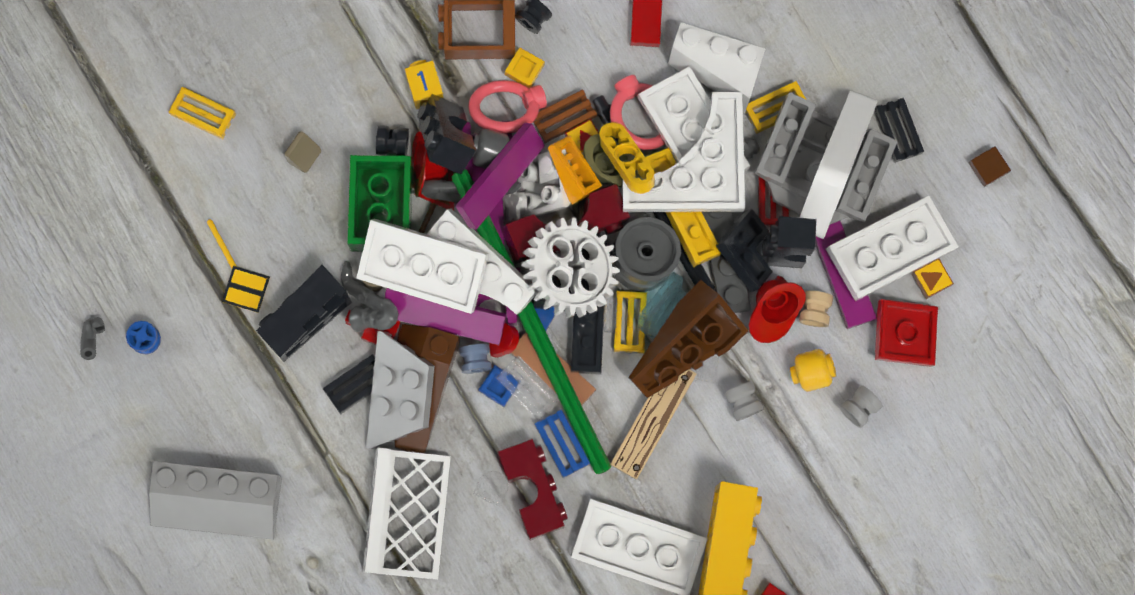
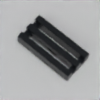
(909, 125)
(346, 377)

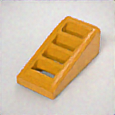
(576, 179)

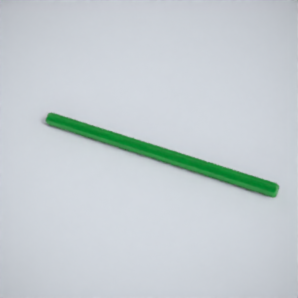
(545, 351)

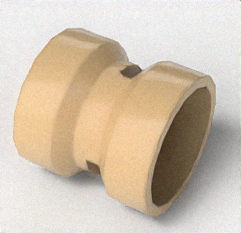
(815, 309)

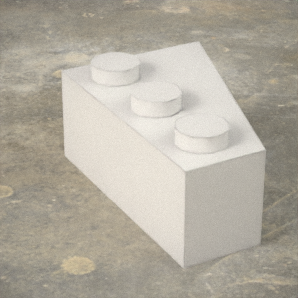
(717, 60)

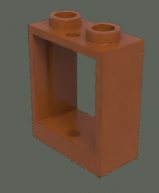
(445, 38)

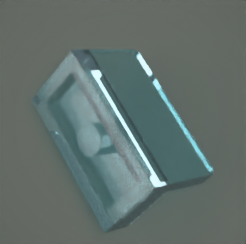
(661, 306)

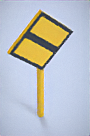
(244, 287)

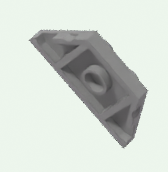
(399, 392)

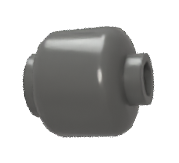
(488, 146)

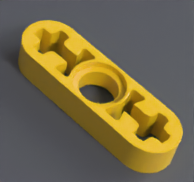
(627, 169)

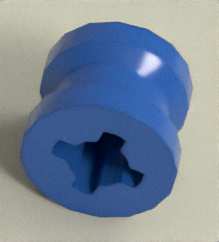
(138, 333)

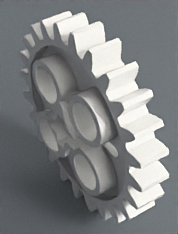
(596, 270)

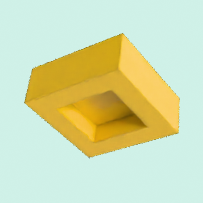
(524, 68)

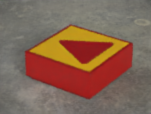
(582, 133)

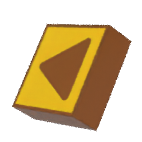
(932, 278)

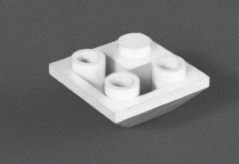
(543, 186)

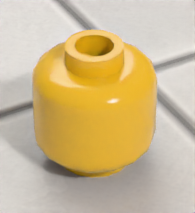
(813, 370)

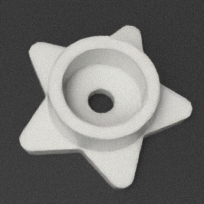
(515, 205)

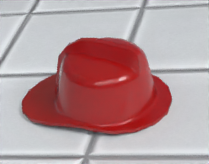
(422, 167)
(775, 309)

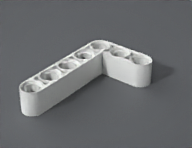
(838, 160)

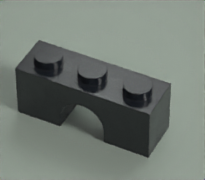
(443, 135)
(789, 242)

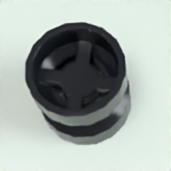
(392, 140)

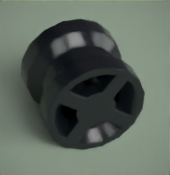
(533, 15)

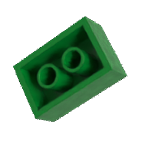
(378, 190)

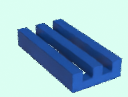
(550, 421)

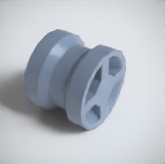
(475, 358)

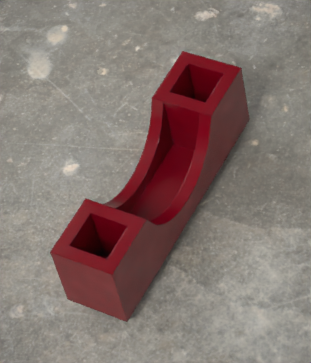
(600, 209)

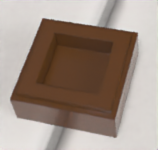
(989, 166)

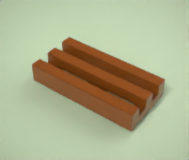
(578, 96)

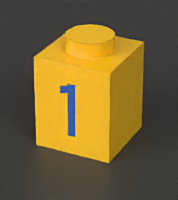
(423, 81)

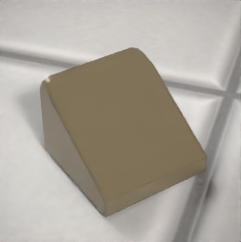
(302, 152)

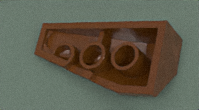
(693, 333)
(440, 350)

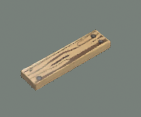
(650, 426)

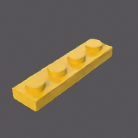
(689, 226)

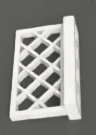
(379, 513)

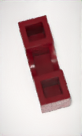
(525, 462)

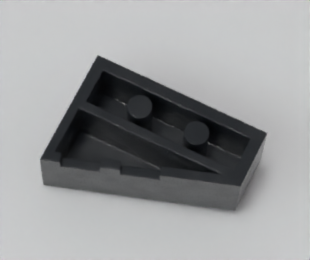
(304, 313)

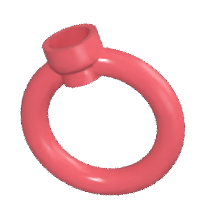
(626, 90)
(533, 100)

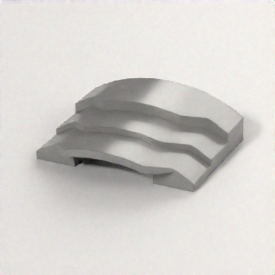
(797, 151)

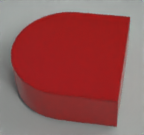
(508, 342)

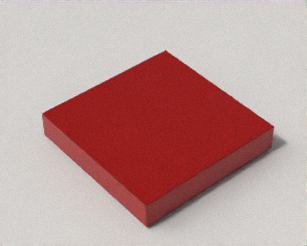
(906, 333)

